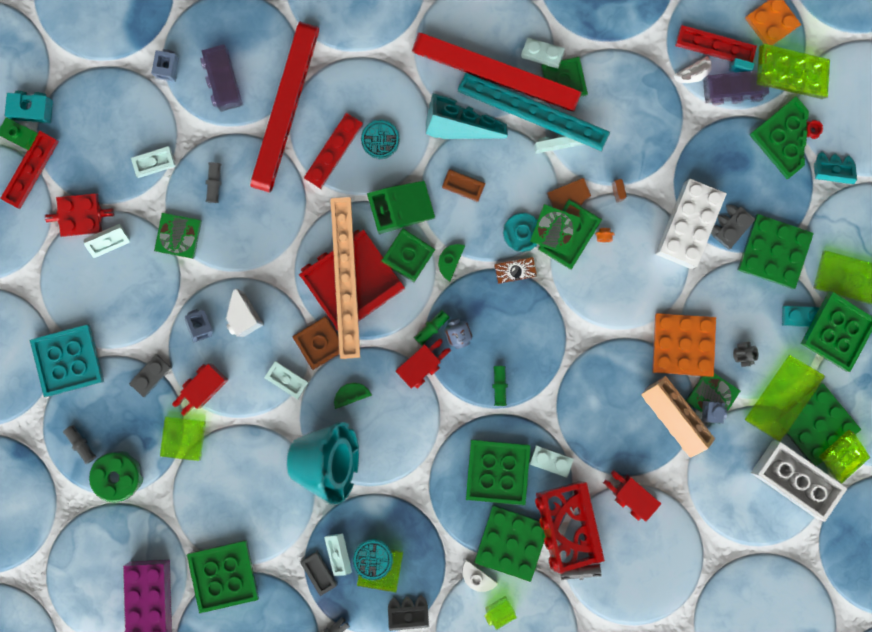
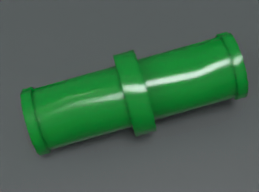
(431, 327)
(500, 385)

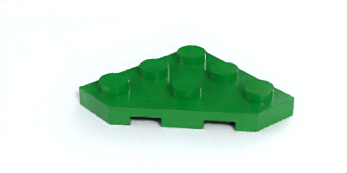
(785, 137)

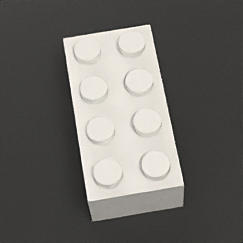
(691, 223)
(799, 480)

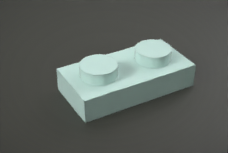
(543, 53)
(153, 162)
(106, 240)
(286, 380)
(551, 461)
(338, 554)

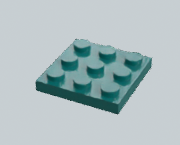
(66, 360)

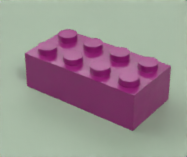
(147, 596)

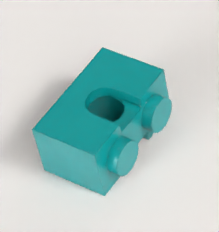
(39, 111)

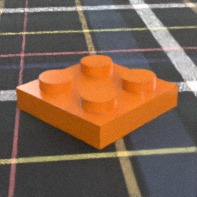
(773, 21)

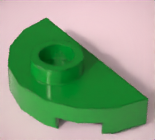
(449, 260)
(350, 393)

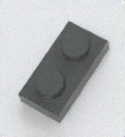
(150, 375)

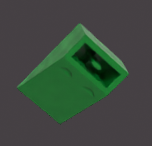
(400, 206)

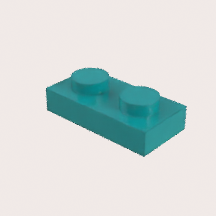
(798, 315)

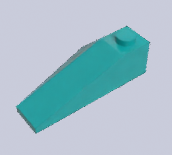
(452, 121)

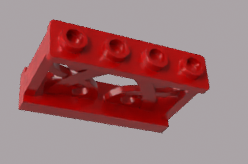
(589, 528)

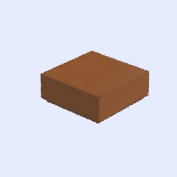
(619, 190)

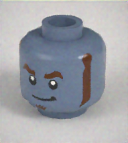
(458, 333)

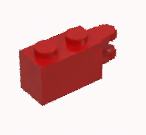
(421, 364)
(201, 388)
(634, 496)

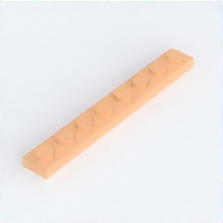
(345, 278)

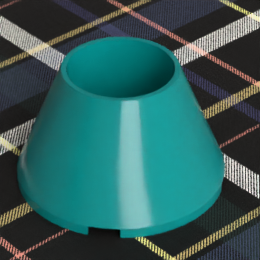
(325, 462)

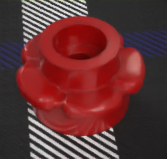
(817, 125)

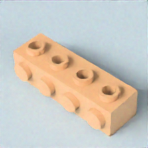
(678, 417)

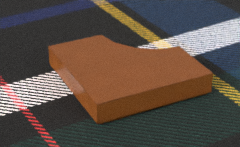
(575, 191)

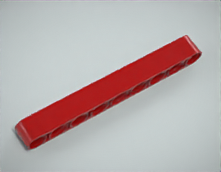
(496, 72)
(284, 107)

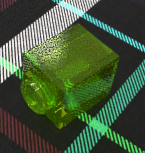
(500, 613)

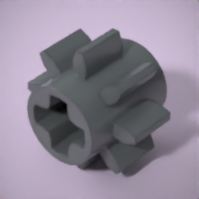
(745, 354)

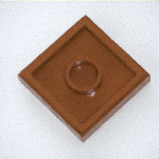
(318, 342)

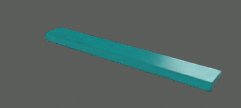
(534, 111)

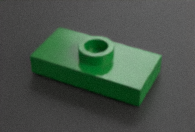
(17, 133)

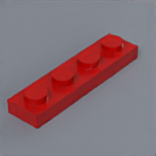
(714, 45)
(333, 151)
(29, 170)

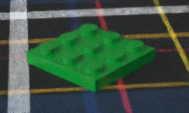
(775, 251)
(838, 331)
(820, 425)
(498, 472)
(510, 543)
(222, 576)

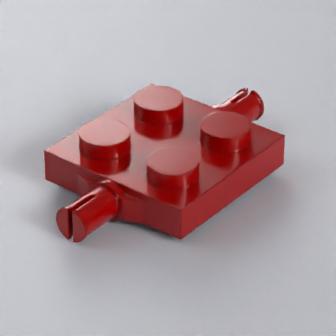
(79, 215)

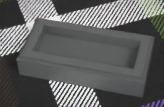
(318, 573)

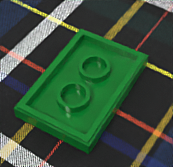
(584, 232)

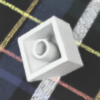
(242, 315)

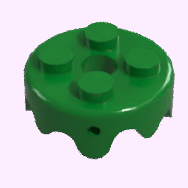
(129, 476)

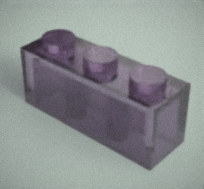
(221, 78)
(733, 88)

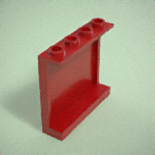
(374, 279)

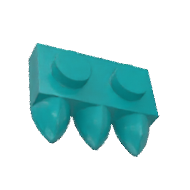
(834, 169)

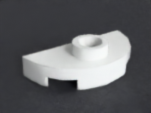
(694, 72)
(476, 578)

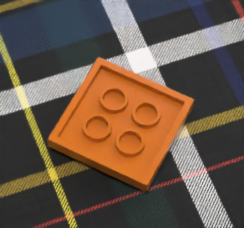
(684, 345)

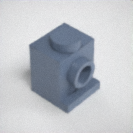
(160, 60)
(198, 317)
(714, 412)

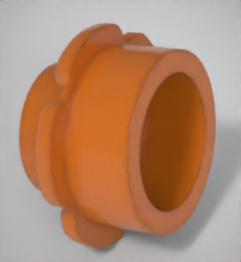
(604, 235)

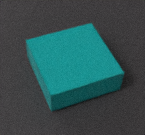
(739, 65)

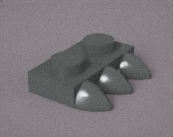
(733, 226)
(408, 616)

